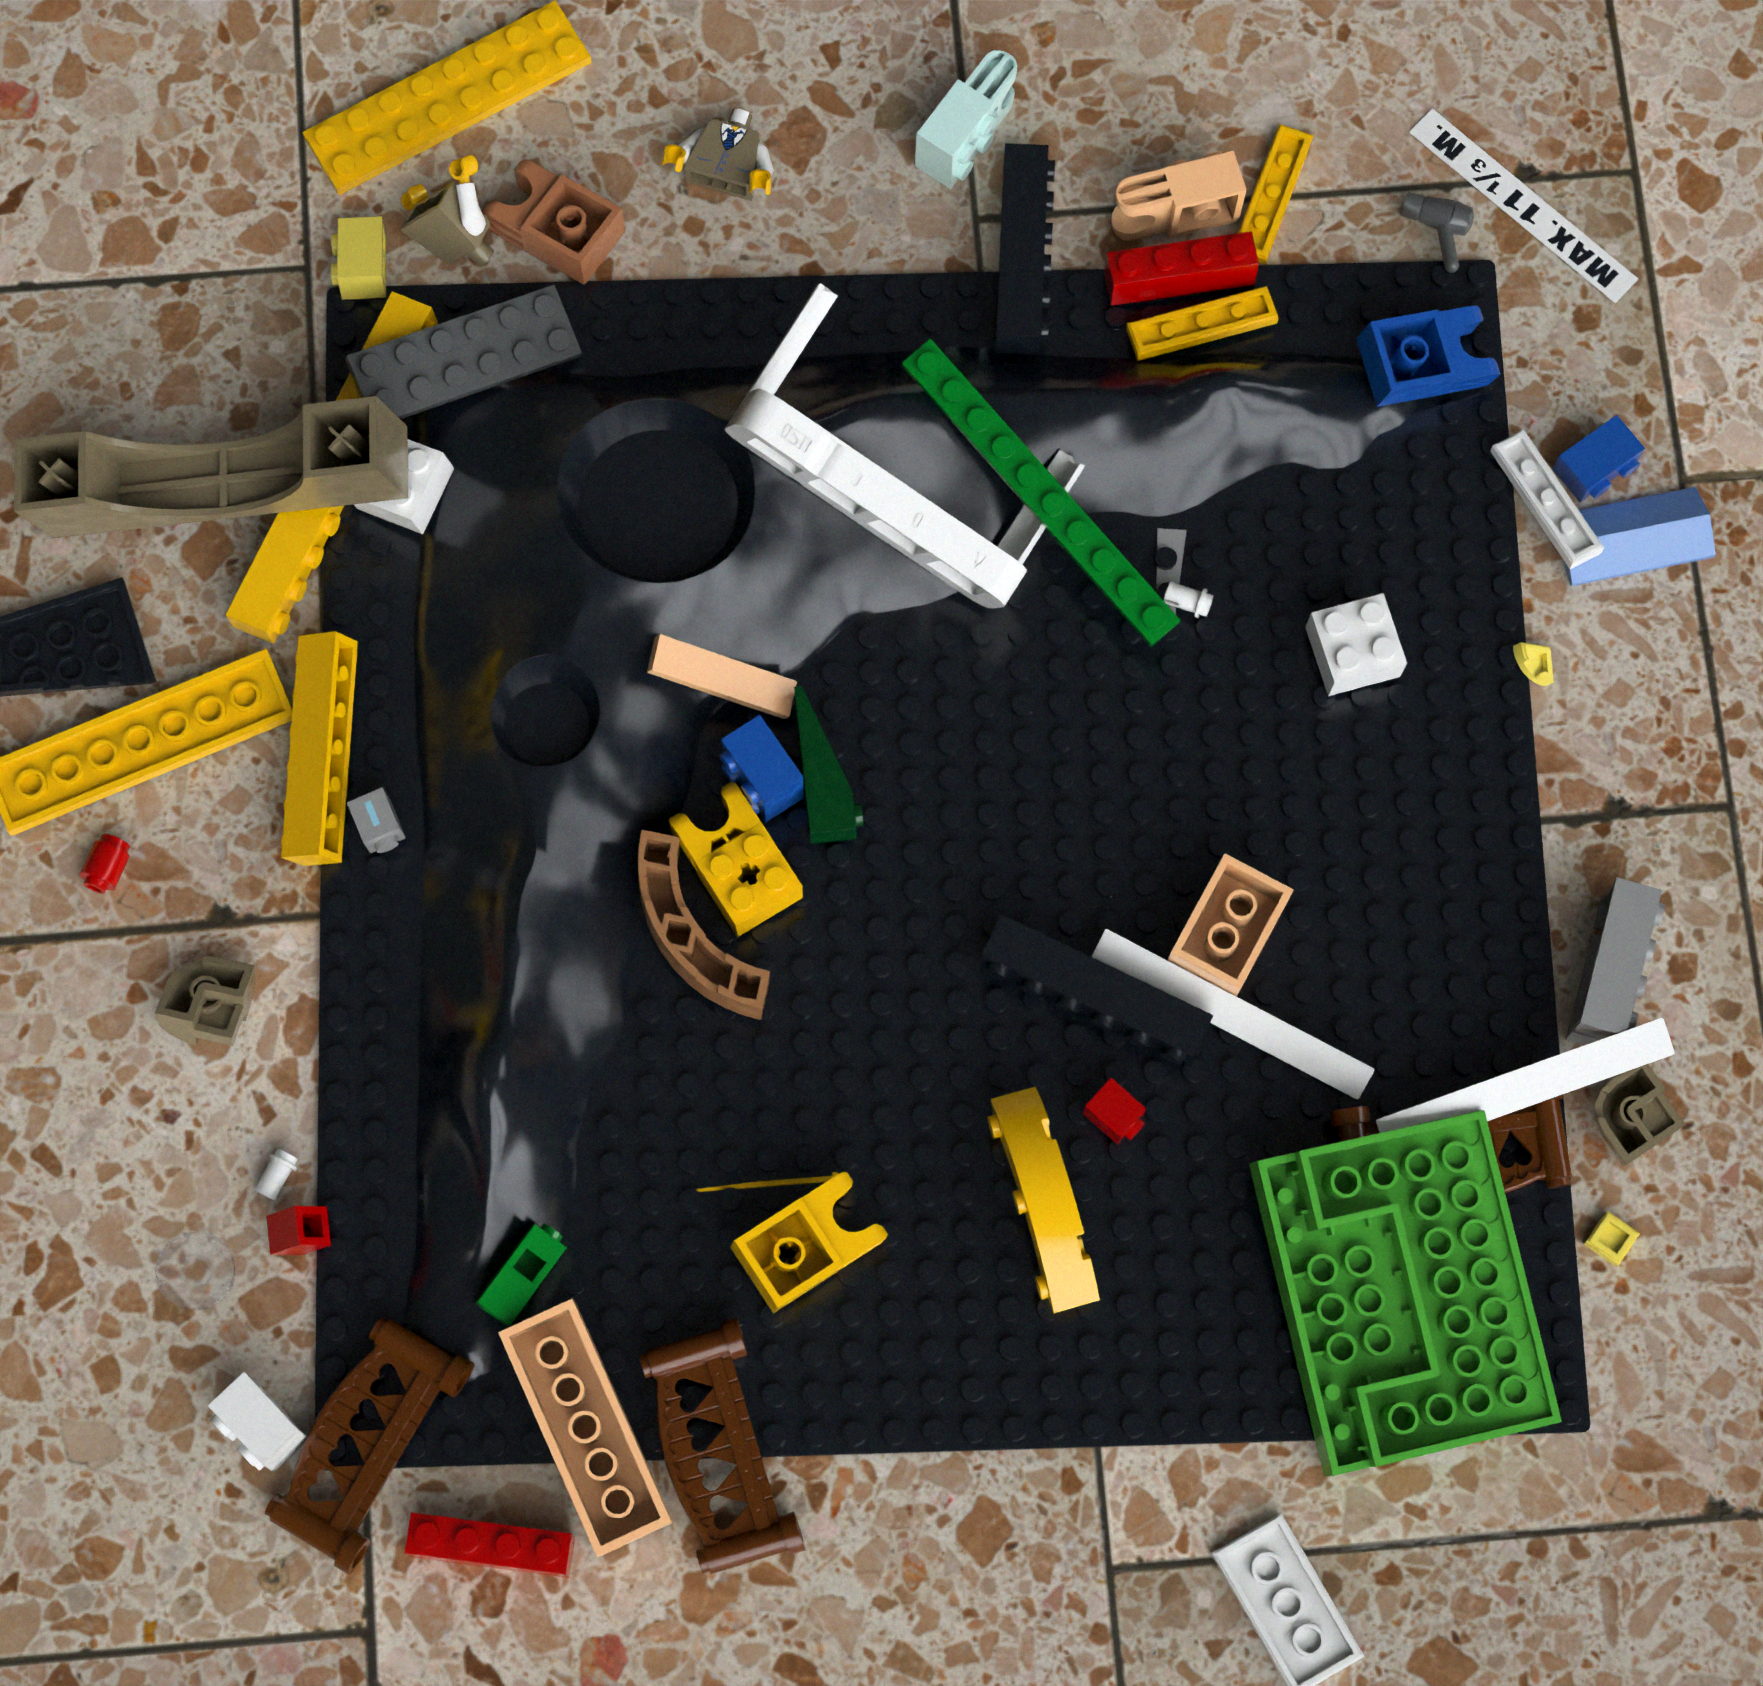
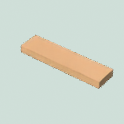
(721, 676)

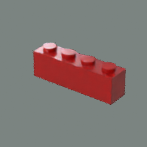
(1181, 268)
(489, 1545)

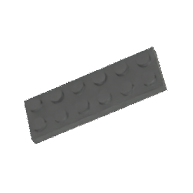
(466, 354)

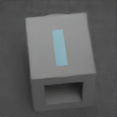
(376, 821)

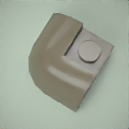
(207, 1000)
(1635, 1113)

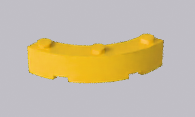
(1045, 1199)

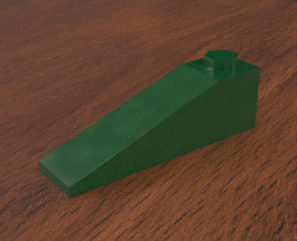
(827, 792)

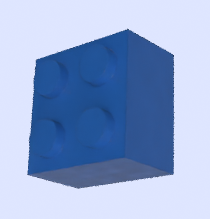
(761, 769)

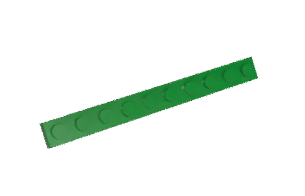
(1041, 493)

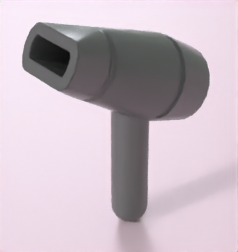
(1444, 215)

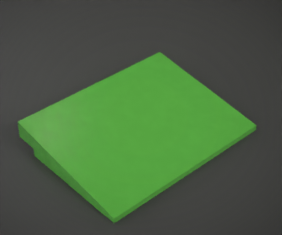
(1404, 1293)

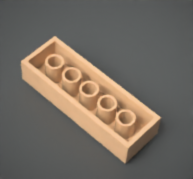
(585, 1427)

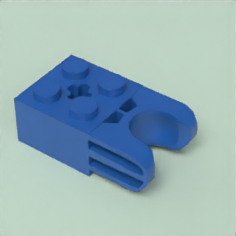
(1423, 355)

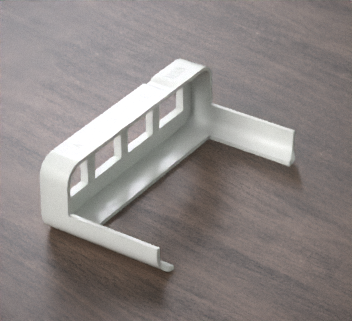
(873, 495)

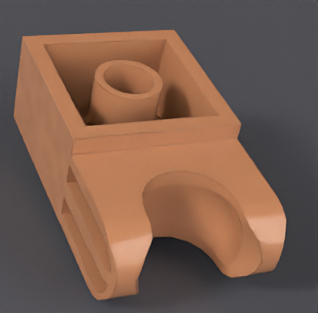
(558, 222)

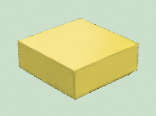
(1611, 1238)

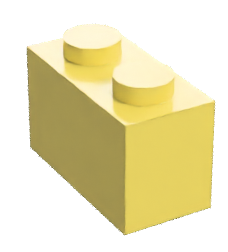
(360, 258)

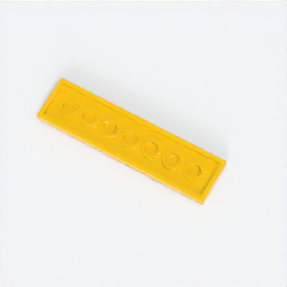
(447, 97)
(141, 741)

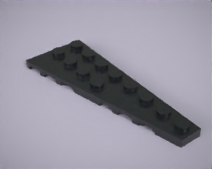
(74, 644)

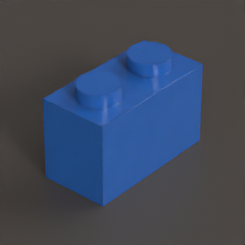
(1599, 459)

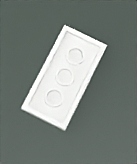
(1287, 1604)

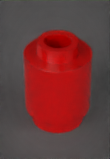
(105, 863)

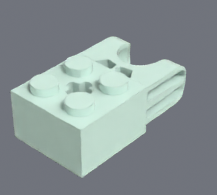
(966, 119)

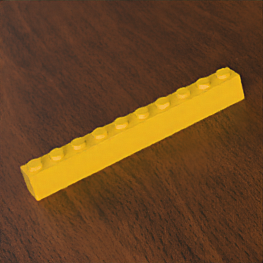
(298, 537)

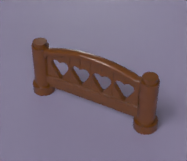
(1535, 1127)
(334, 1524)
(759, 1528)

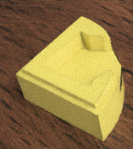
(1535, 662)

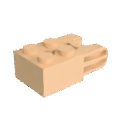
(1180, 198)

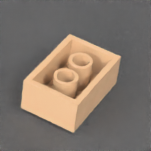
(1230, 925)

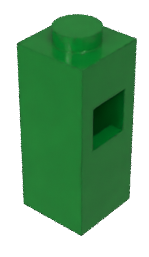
(521, 1273)

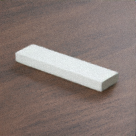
(1547, 499)

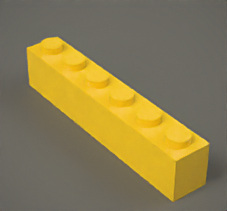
(319, 749)

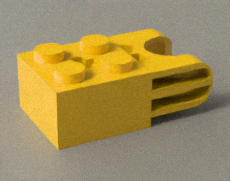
(736, 851)
(815, 1238)

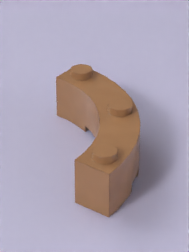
(683, 942)

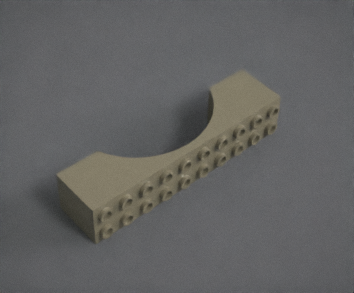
(107, 484)

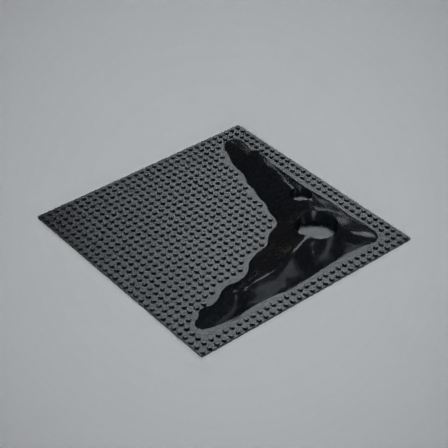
(534, 1058)

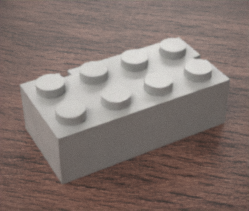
(1616, 961)

